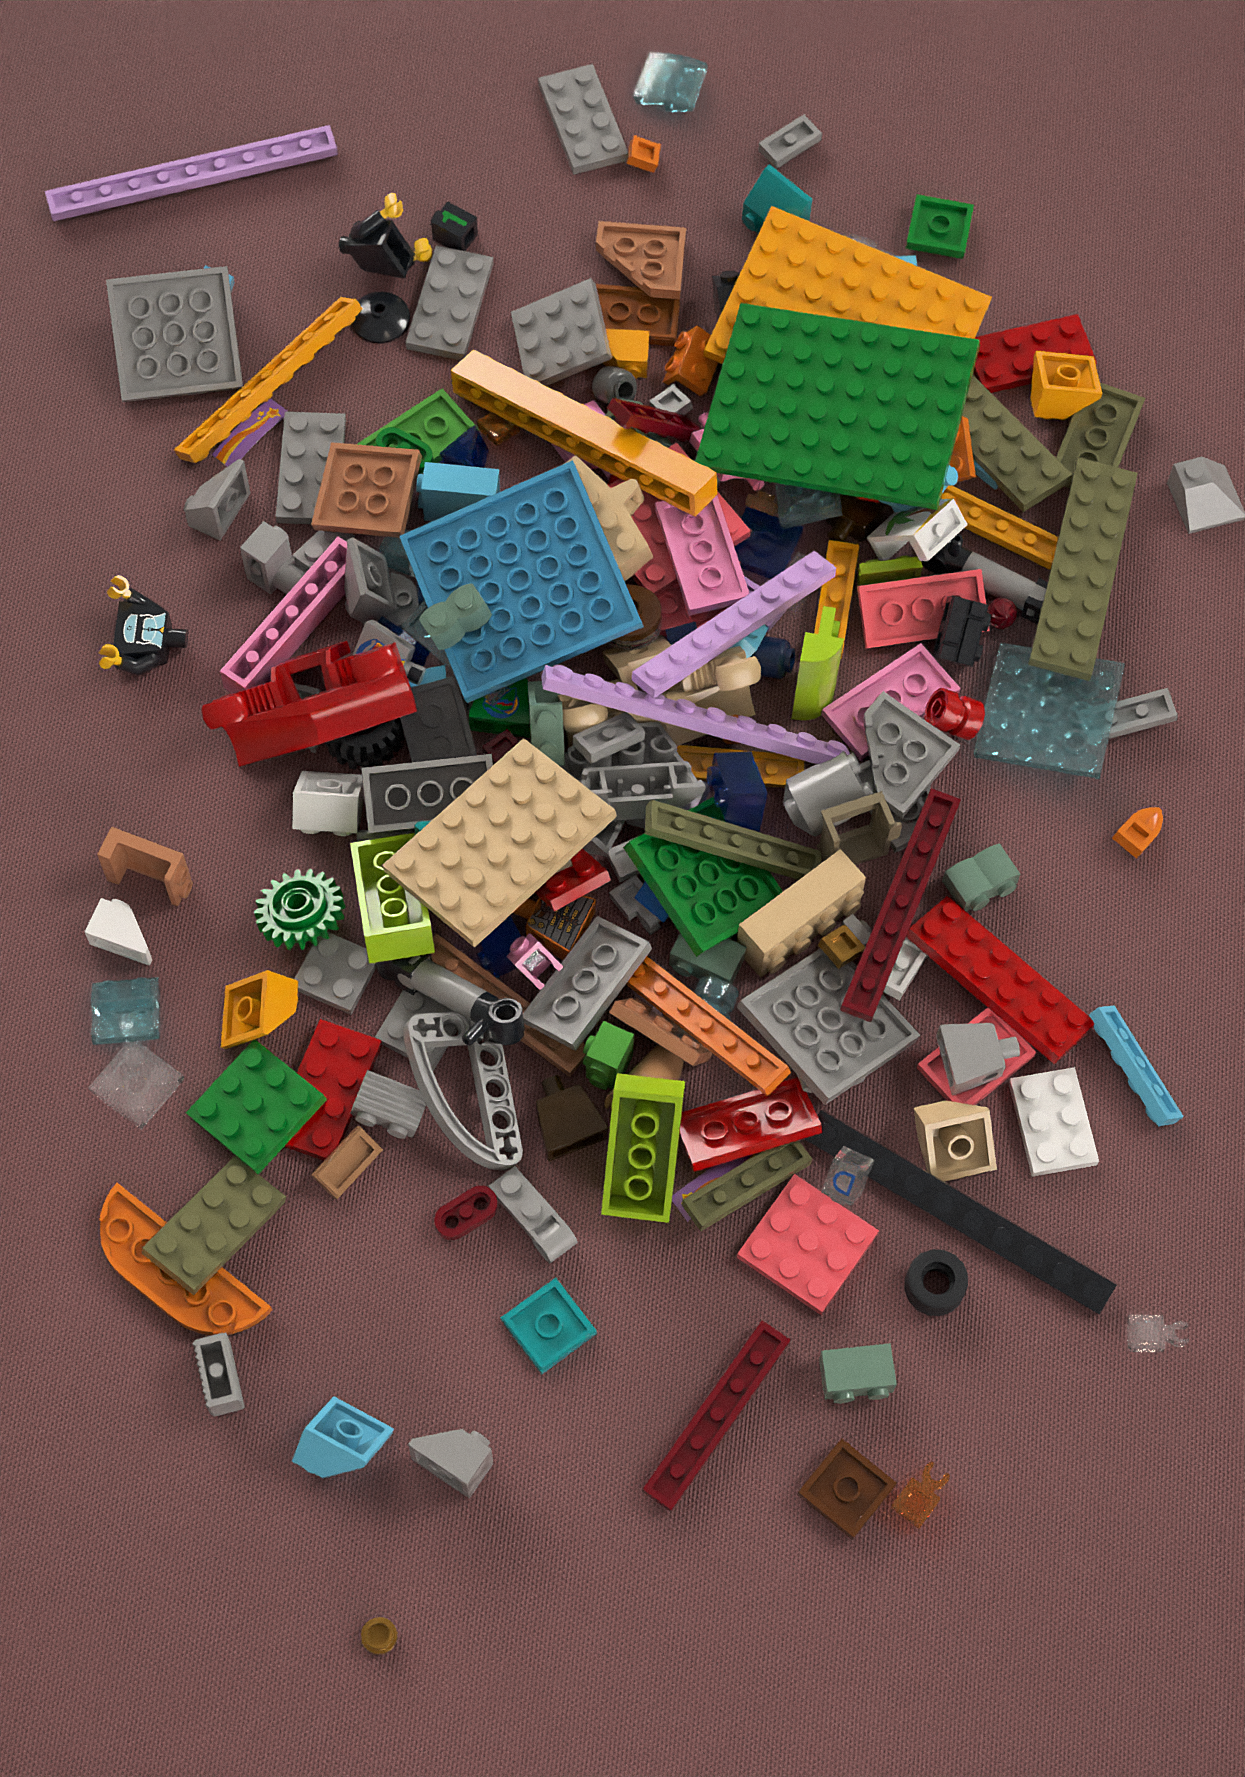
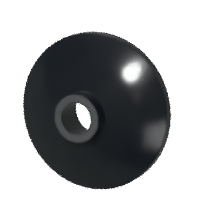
(382, 326)

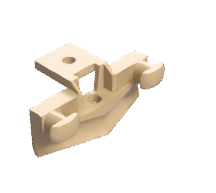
(717, 684)

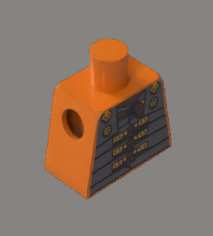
(558, 929)

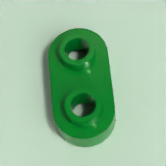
(406, 441)

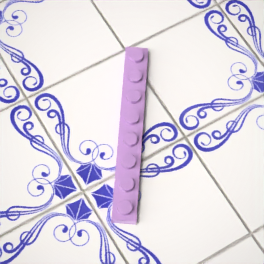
(733, 624)

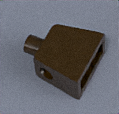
(858, 519)
(567, 1119)

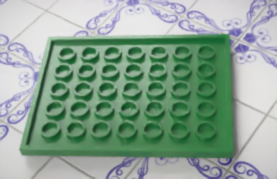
(838, 405)

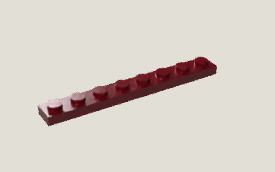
(900, 905)

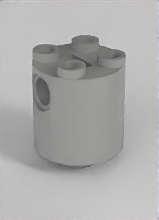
(823, 788)

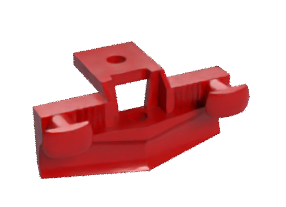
(277, 721)

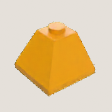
(1063, 384)
(257, 1007)

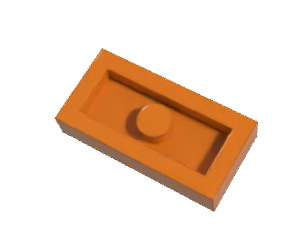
(962, 452)

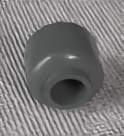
(614, 383)

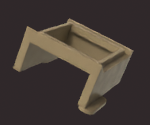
(865, 842)

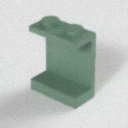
(546, 722)

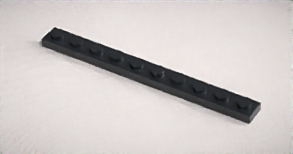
(969, 1216)

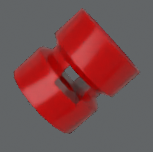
(955, 715)

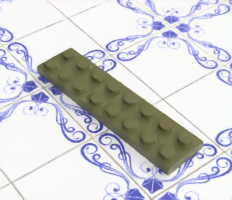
(1083, 569)

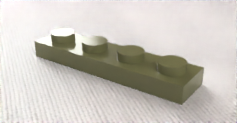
(745, 1183)

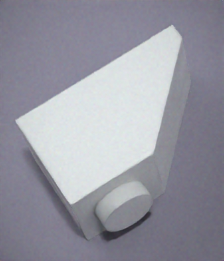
(117, 931)

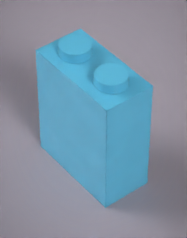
(453, 487)

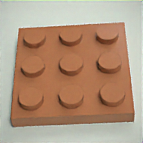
(366, 490)

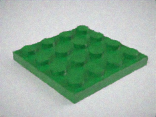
(701, 890)

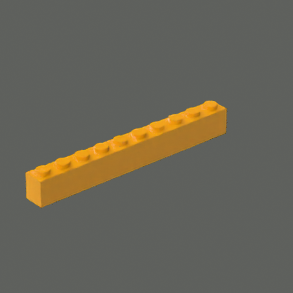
(585, 432)

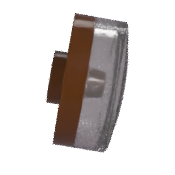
(649, 610)

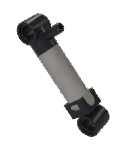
(996, 579)
(487, 1011)

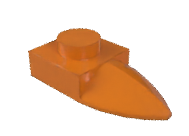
(1139, 830)

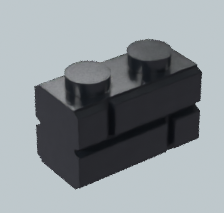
(961, 631)

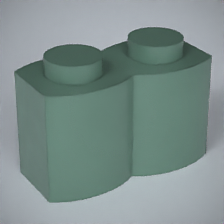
(459, 614)
(981, 878)

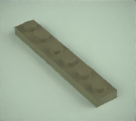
(729, 840)

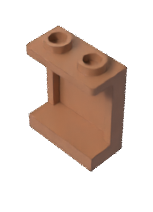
(127, 851)

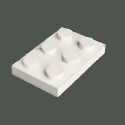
(1053, 1122)

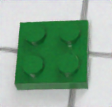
(939, 226)

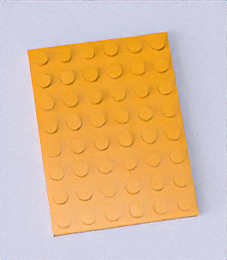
(830, 275)

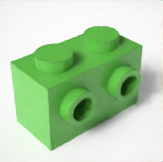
(607, 1055)

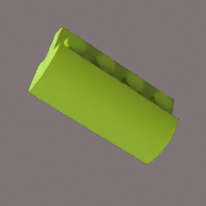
(818, 668)

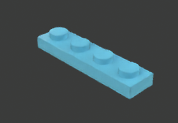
(1140, 1073)

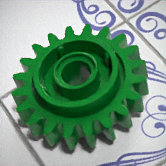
(299, 909)

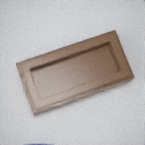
(346, 1162)

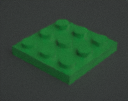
(256, 1106)

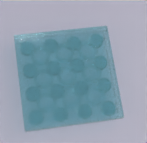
(1047, 716)

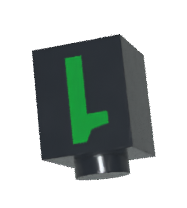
(454, 227)

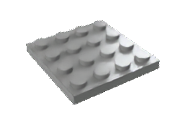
(174, 334)
(817, 1040)

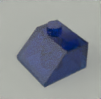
(738, 788)

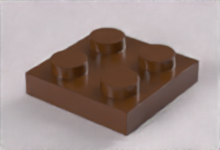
(847, 1488)

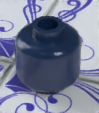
(775, 657)

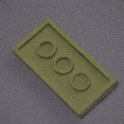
(1101, 429)
(213, 1225)

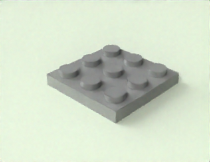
(562, 334)

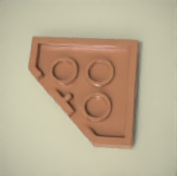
(645, 255)

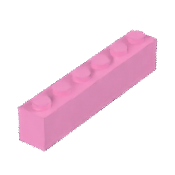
(289, 621)

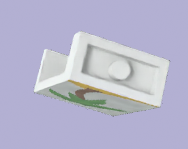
(923, 527)

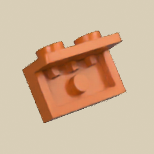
(688, 363)

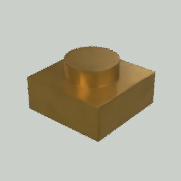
(841, 946)

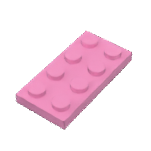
(702, 557)
(907, 679)

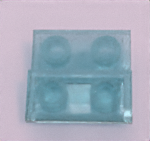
(670, 81)
(125, 1010)

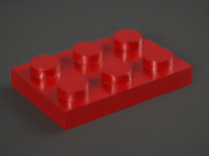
(573, 881)

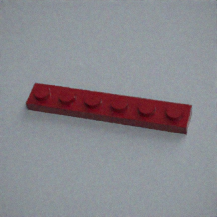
(716, 1416)

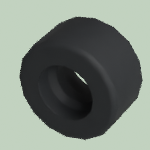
(931, 1303)

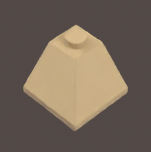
(955, 1139)

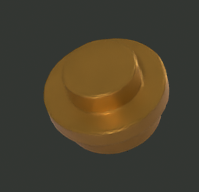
(379, 1635)

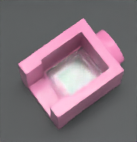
(531, 958)

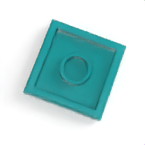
(548, 1325)

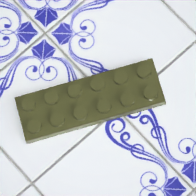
(1010, 451)

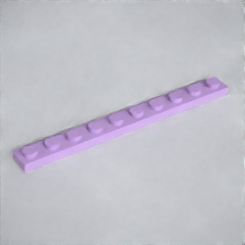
(191, 173)
(689, 716)

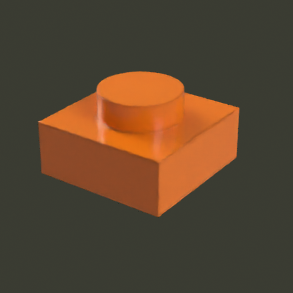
(643, 154)

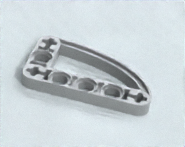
(476, 1151)

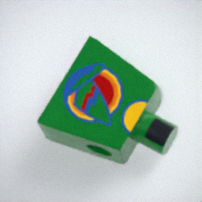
(508, 712)

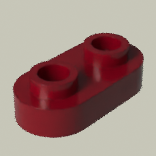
(464, 1212)

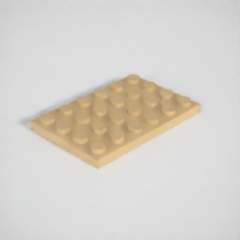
(499, 842)

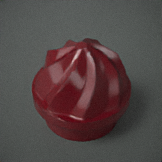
(1002, 613)

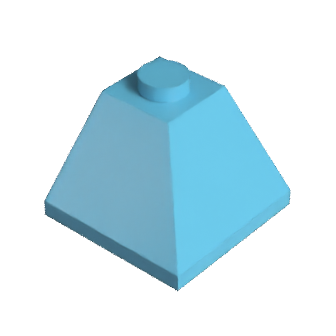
(340, 1440)

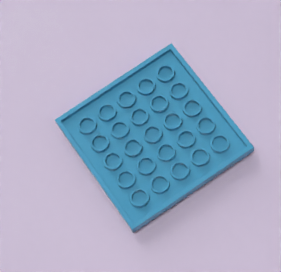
(539, 570)

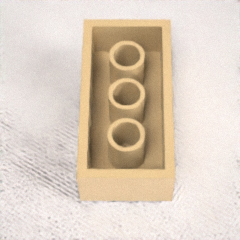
(801, 913)

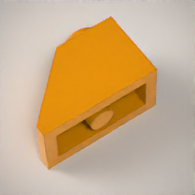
(629, 350)

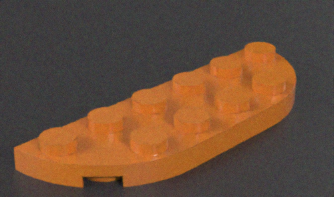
(217, 1308)

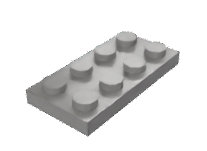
(583, 119)
(449, 303)
(303, 462)
(587, 983)

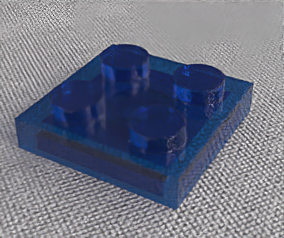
(769, 546)

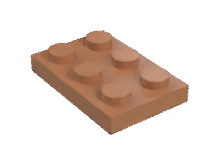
(660, 1029)

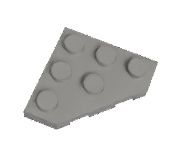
(904, 752)

